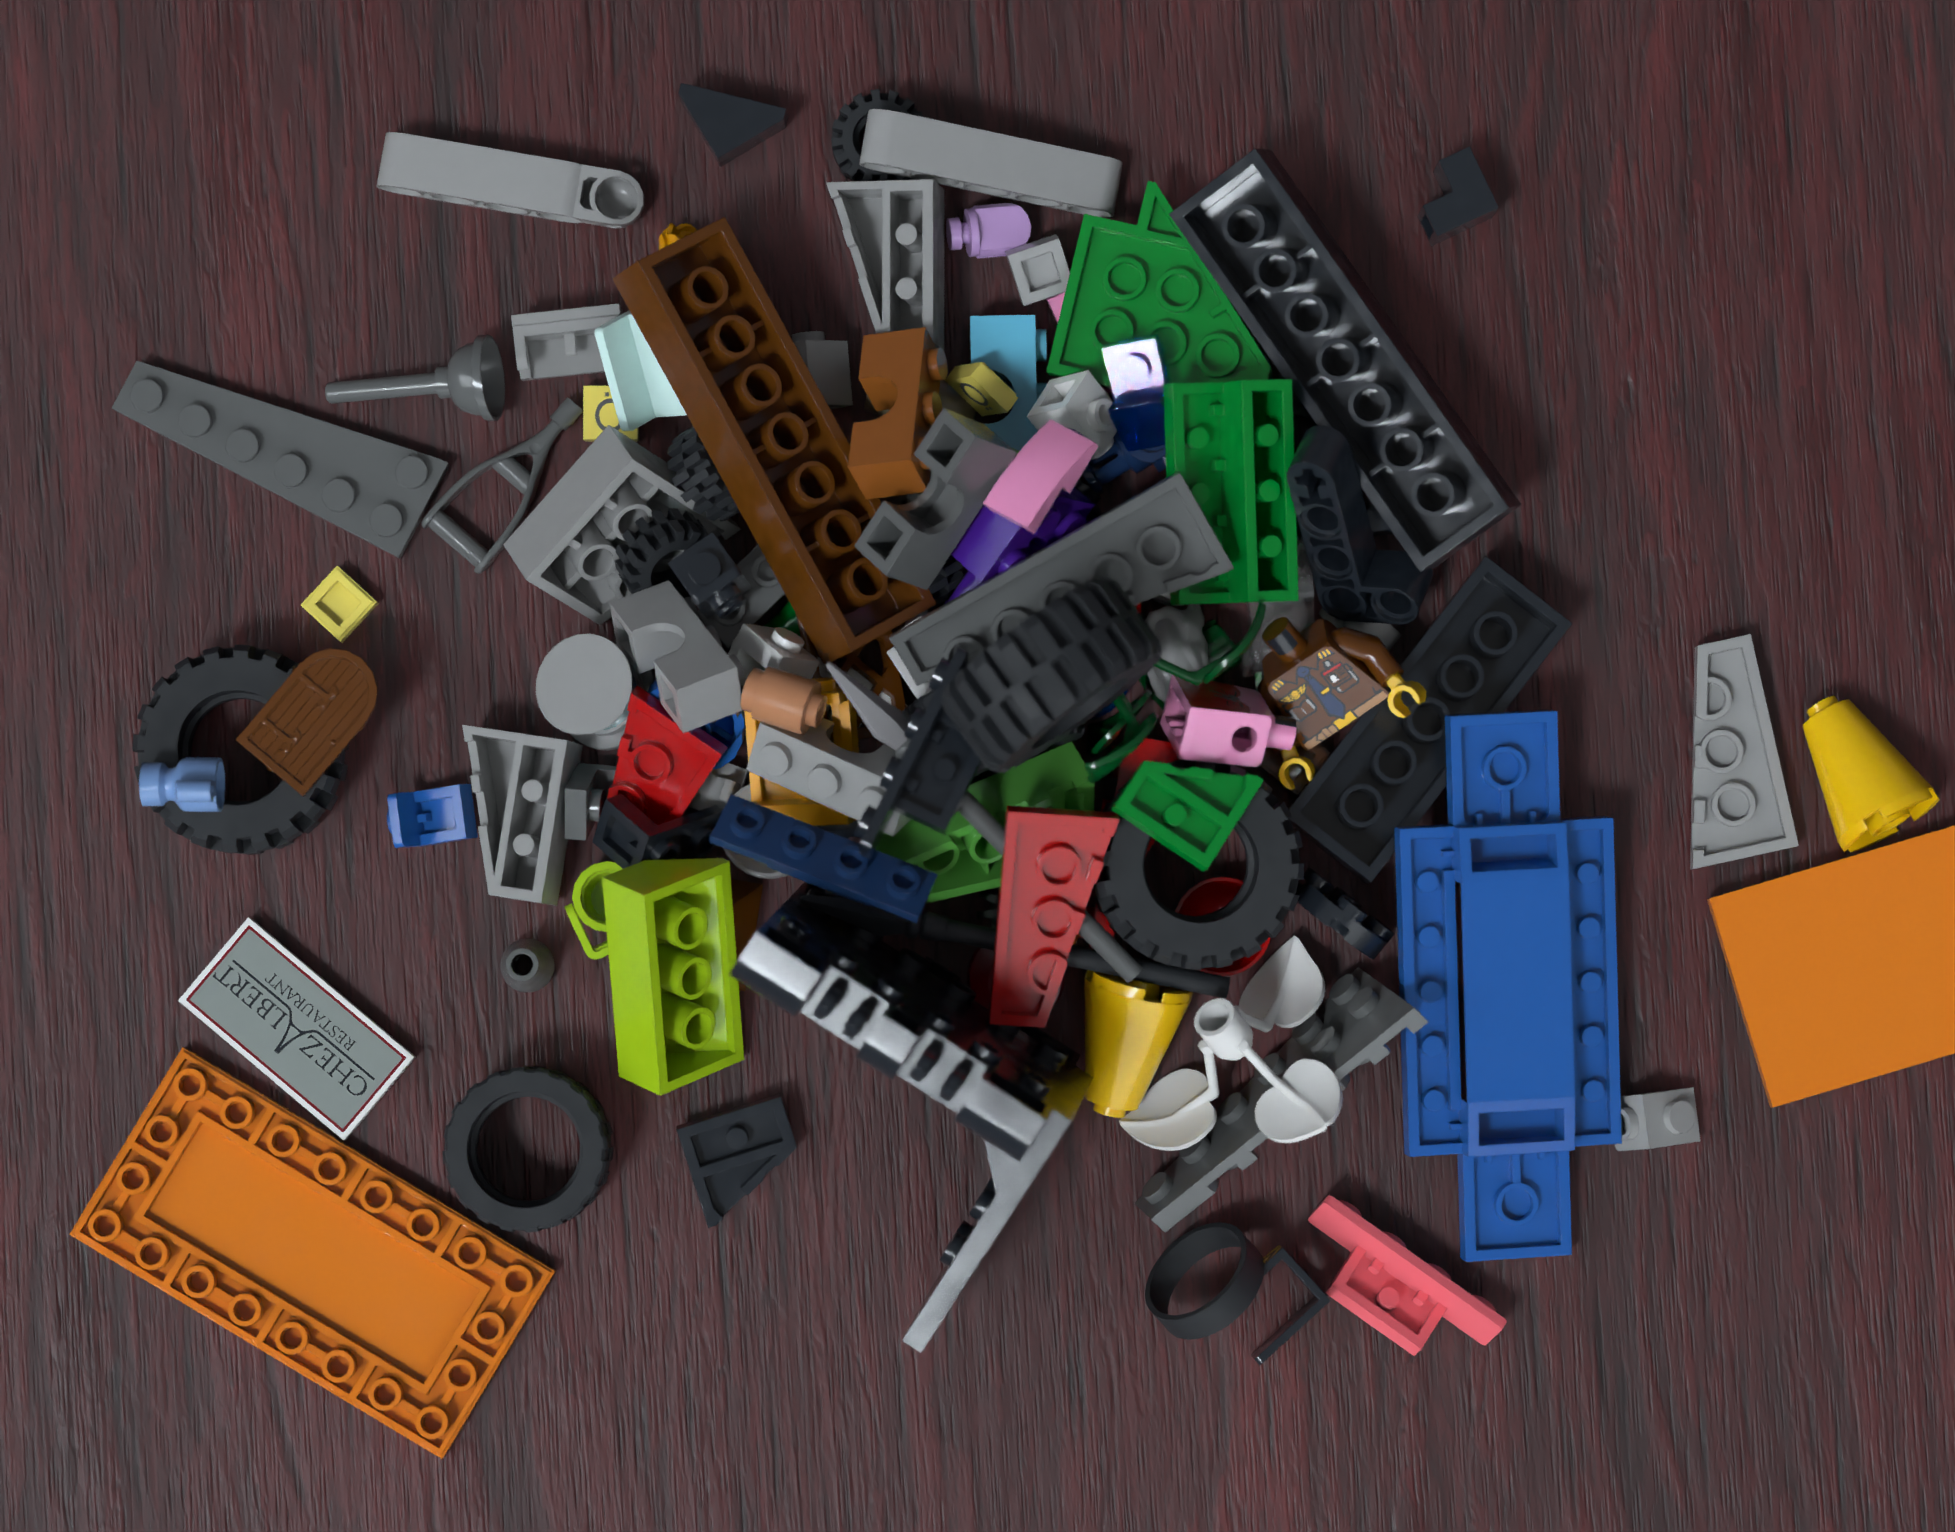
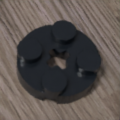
(1342, 914)

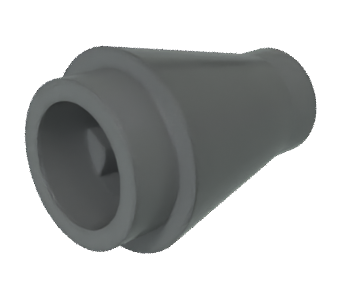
(542, 965)

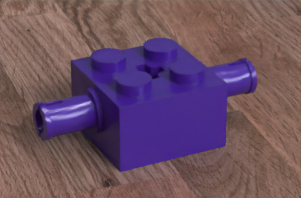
(996, 543)

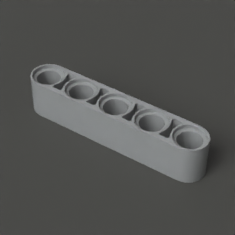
(990, 163)

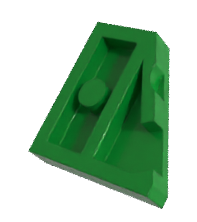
(1186, 807)

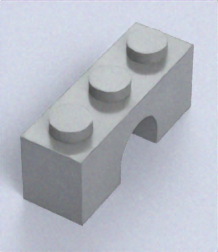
(691, 668)
(823, 770)

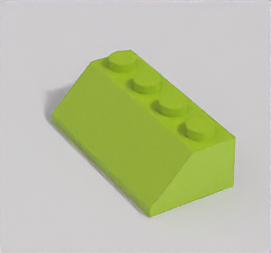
(672, 971)

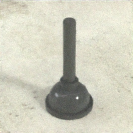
(471, 379)

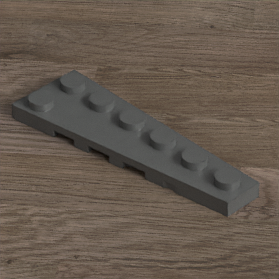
(326, 469)
(1145, 544)

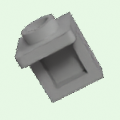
(1658, 1119)

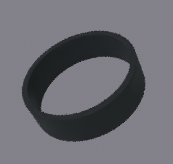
(1227, 1304)

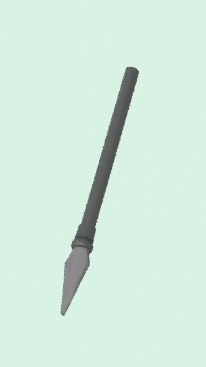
(889, 727)

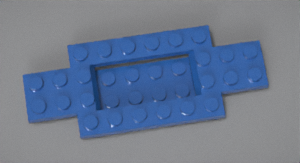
(1533, 982)

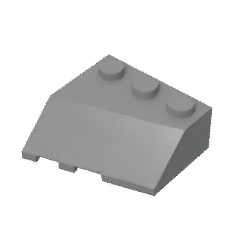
(575, 530)

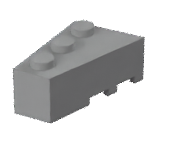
(897, 250)
(521, 810)

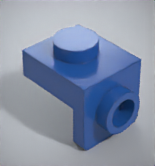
(431, 816)

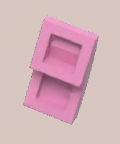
(1038, 474)

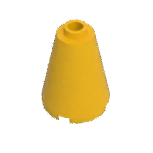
(1862, 775)
(1127, 1037)

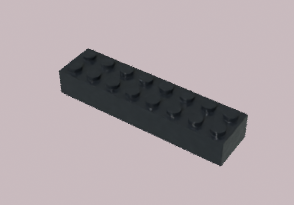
(1345, 358)

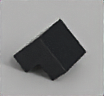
(1465, 199)

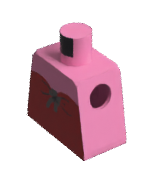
(1222, 723)

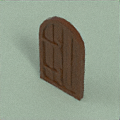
(312, 717)

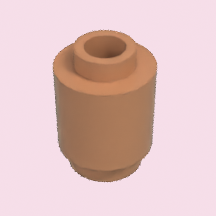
(783, 699)

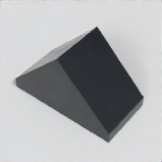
(730, 122)

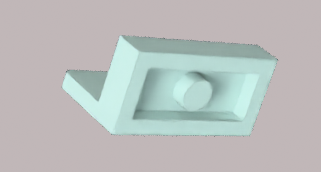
(634, 374)

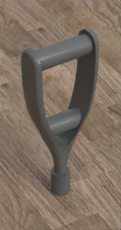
(514, 473)

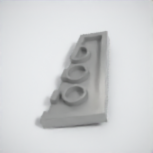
(1736, 769)

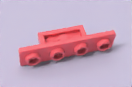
(1394, 1286)

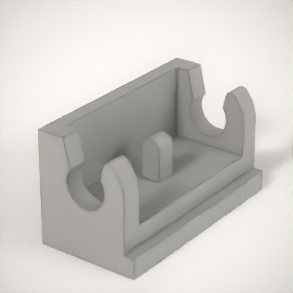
(560, 341)

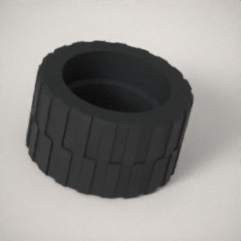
(462, 1159)

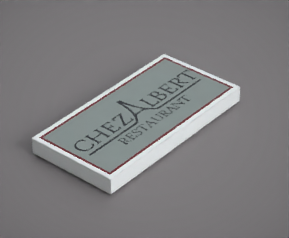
(297, 1028)

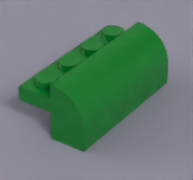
(1235, 457)

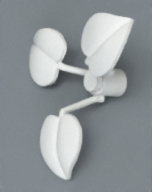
(1300, 1105)

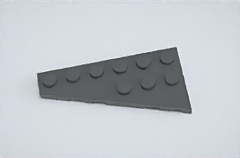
(1340, 1034)

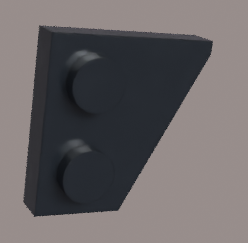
(735, 1151)

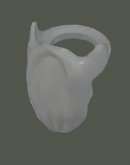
(1180, 643)

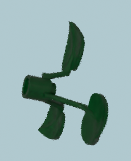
(1104, 732)

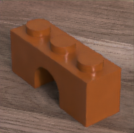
(903, 376)

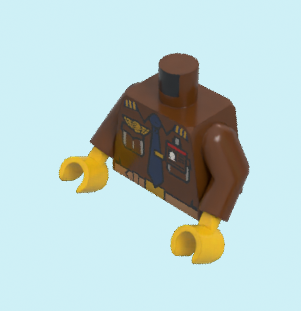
(1326, 682)

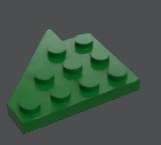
(1148, 283)

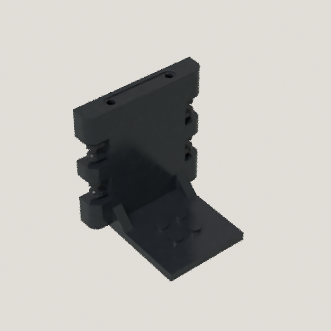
(925, 1026)

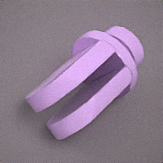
(989, 230)

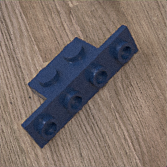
(823, 858)

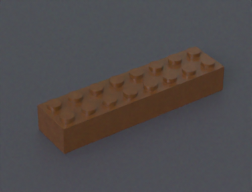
(767, 434)

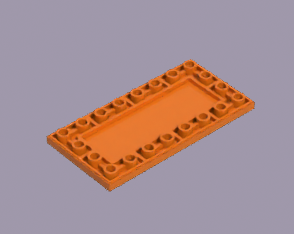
(1845, 966)
(312, 1252)

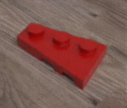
(659, 763)

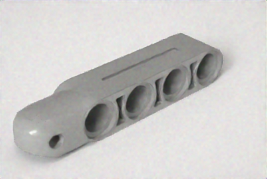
(508, 181)

